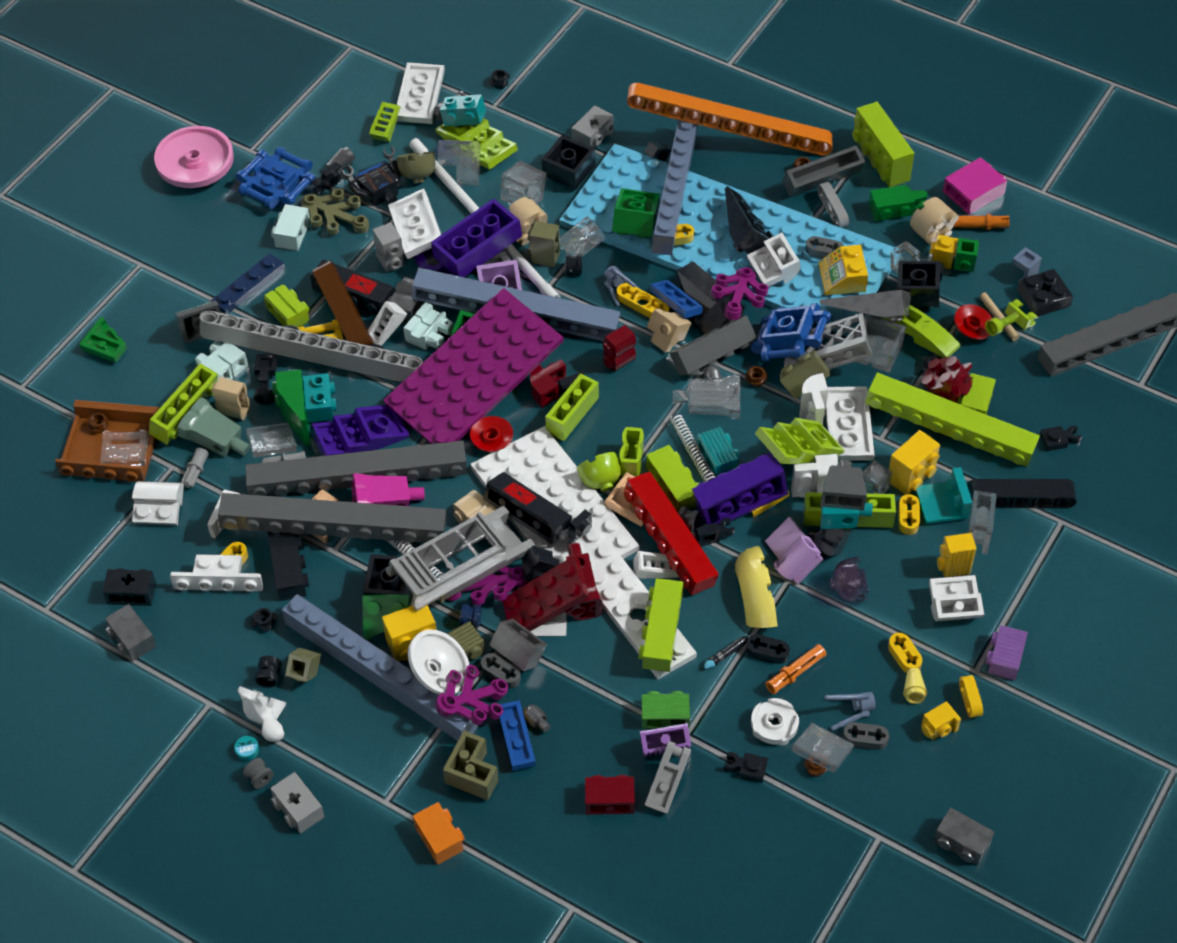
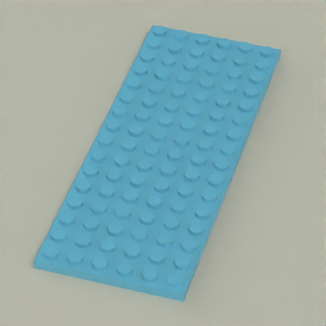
(712, 246)

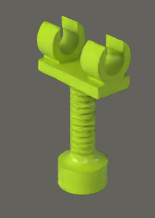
(995, 326)

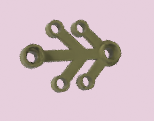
(315, 203)

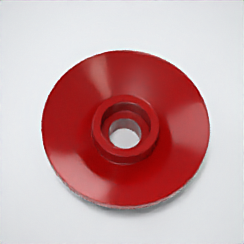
(971, 321)
(491, 434)

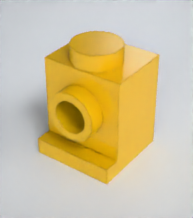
(940, 721)

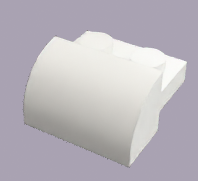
(775, 261)
(814, 398)
(811, 476)
(157, 502)
(955, 598)

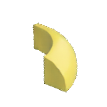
(753, 581)

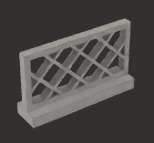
(848, 349)

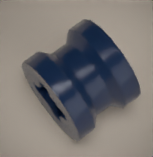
(471, 614)

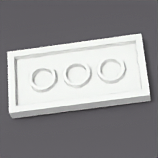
(420, 92)
(415, 222)
(850, 422)

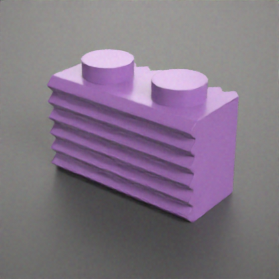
(1007, 652)
(655, 740)

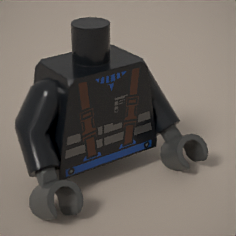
(376, 183)

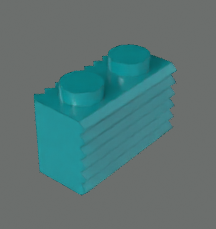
(718, 451)

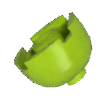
(600, 472)

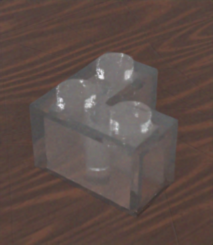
(464, 156)

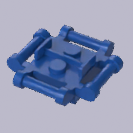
(274, 180)
(790, 331)

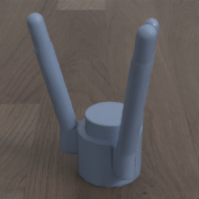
(615, 278)
(863, 702)

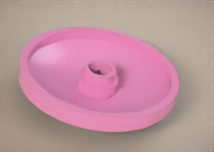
(194, 156)

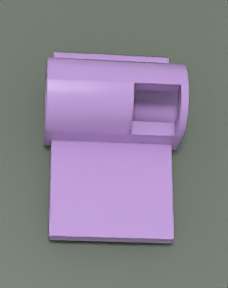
(794, 550)

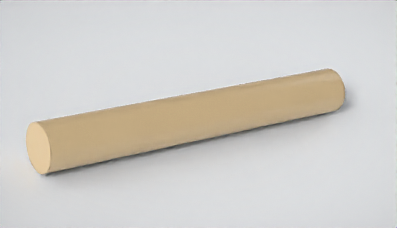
(997, 314)

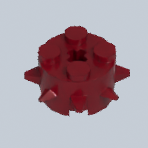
(948, 378)

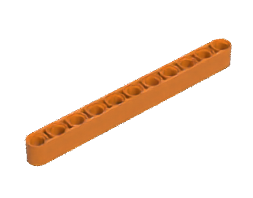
(729, 119)

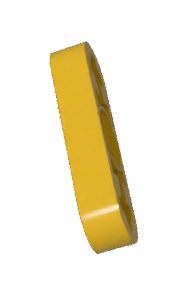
(638, 294)

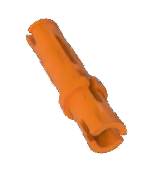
(982, 222)
(788, 674)

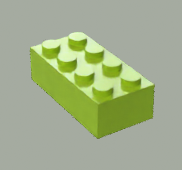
(883, 144)

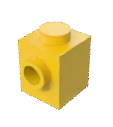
(944, 250)

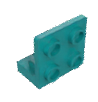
(946, 499)

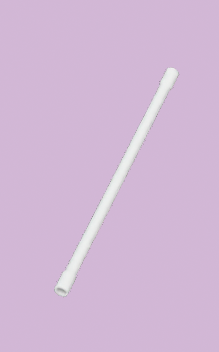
(545, 288)

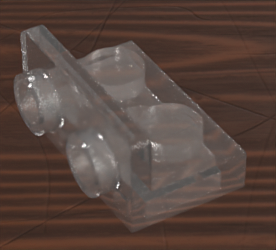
(581, 238)

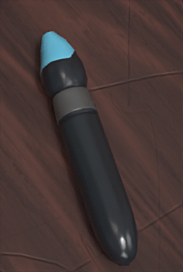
(726, 652)

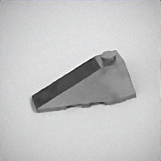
(888, 304)

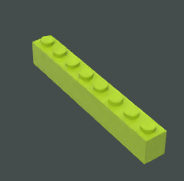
(952, 419)

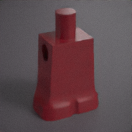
(592, 606)

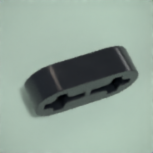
(767, 649)

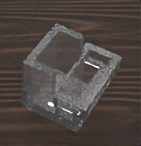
(521, 182)

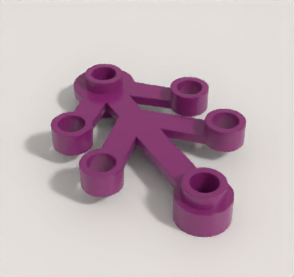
(744, 277)
(511, 578)
(448, 704)

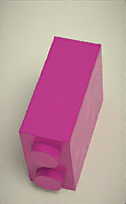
(974, 185)

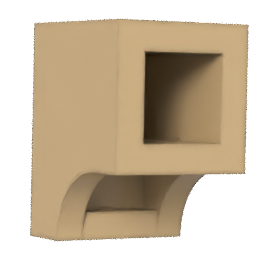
(667, 328)

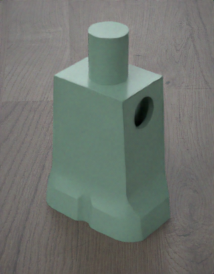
(211, 430)

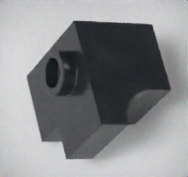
(830, 540)
(537, 562)

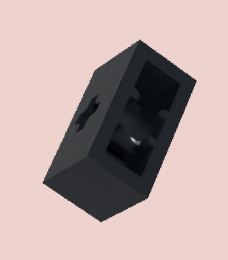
(129, 587)

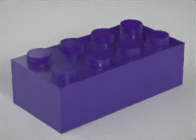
(476, 238)
(741, 490)

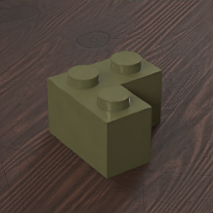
(466, 767)

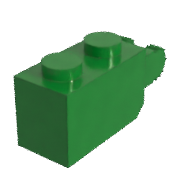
(895, 202)

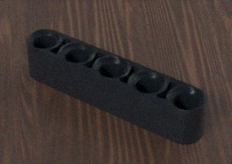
(1027, 492)

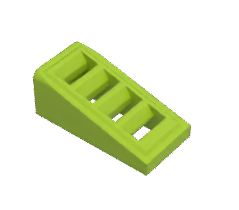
(387, 135)

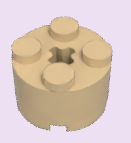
(527, 212)
(933, 220)

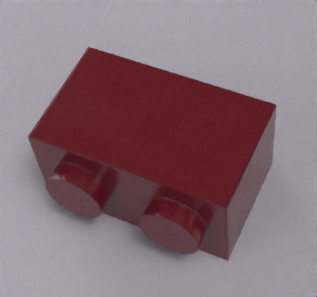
(609, 795)

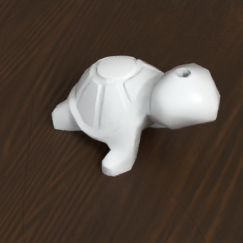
(263, 712)

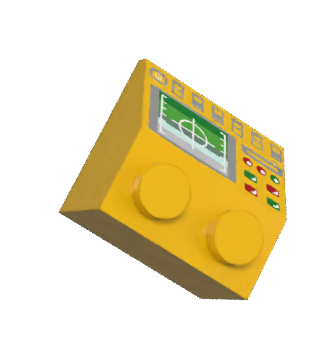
(844, 271)

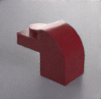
(544, 382)

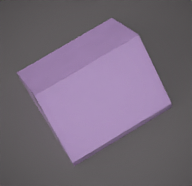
(500, 273)

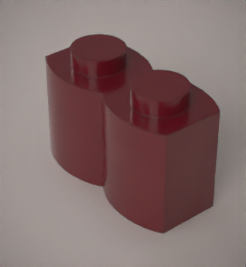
(619, 348)

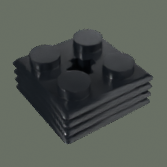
(1045, 292)

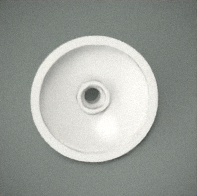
(433, 656)

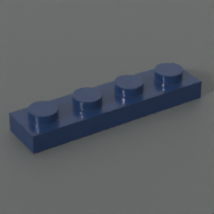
(248, 283)

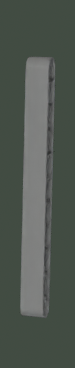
(307, 346)

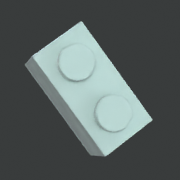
(291, 227)

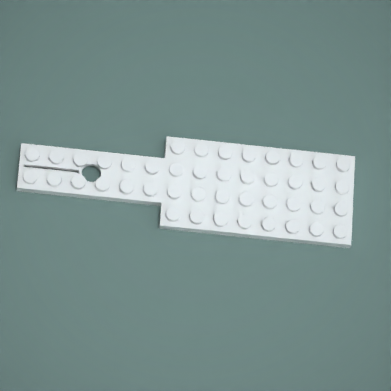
(549, 471)

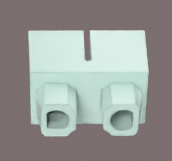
(426, 327)
(225, 360)

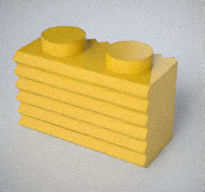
(957, 555)

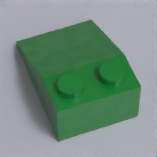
(635, 212)
(291, 400)

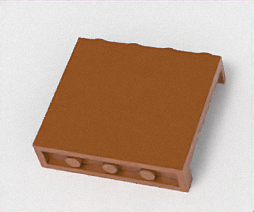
(84, 446)

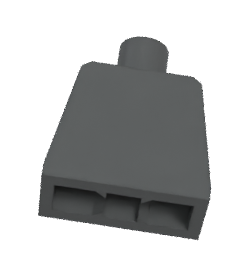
(844, 487)

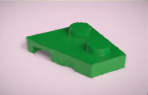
(103, 342)
(377, 606)

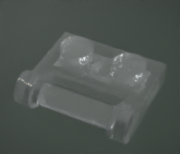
(124, 454)

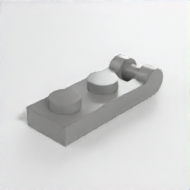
(667, 778)

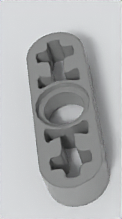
(833, 205)

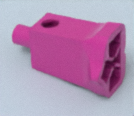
(384, 490)

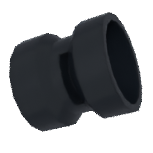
(268, 670)

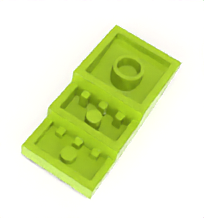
(493, 144)
(798, 441)

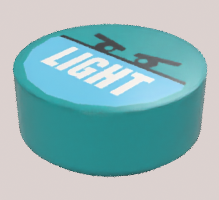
(246, 748)

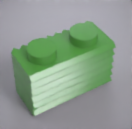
(665, 709)

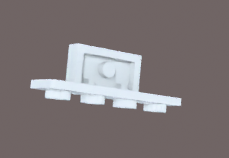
(217, 573)

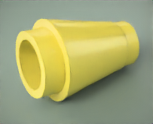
(914, 686)

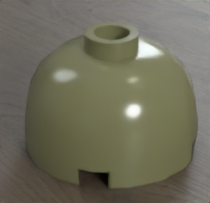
(416, 165)

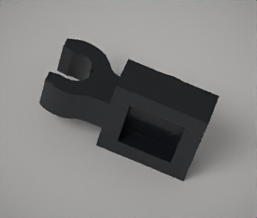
(265, 366)
(578, 526)
(711, 533)

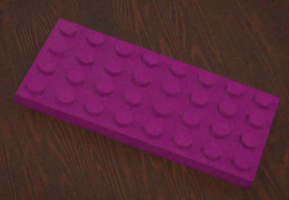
(473, 370)

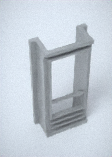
(514, 550)
(425, 585)

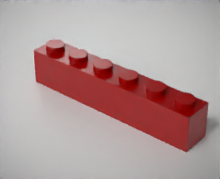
(670, 533)

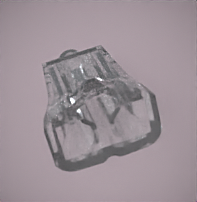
(712, 396)

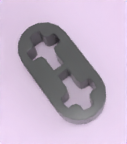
(823, 246)
(502, 668)
(866, 735)

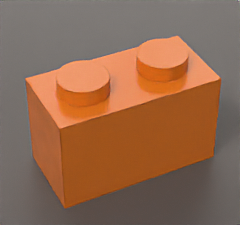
(438, 832)

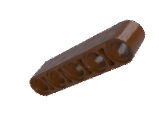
(342, 304)

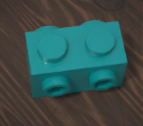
(463, 110)
(318, 397)

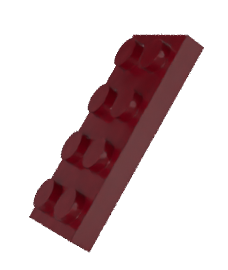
(547, 595)

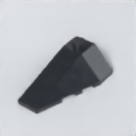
(744, 225)
(698, 286)

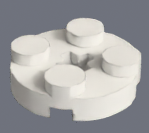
(770, 733)

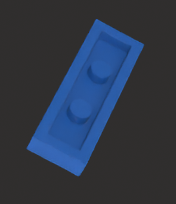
(676, 299)
(516, 736)

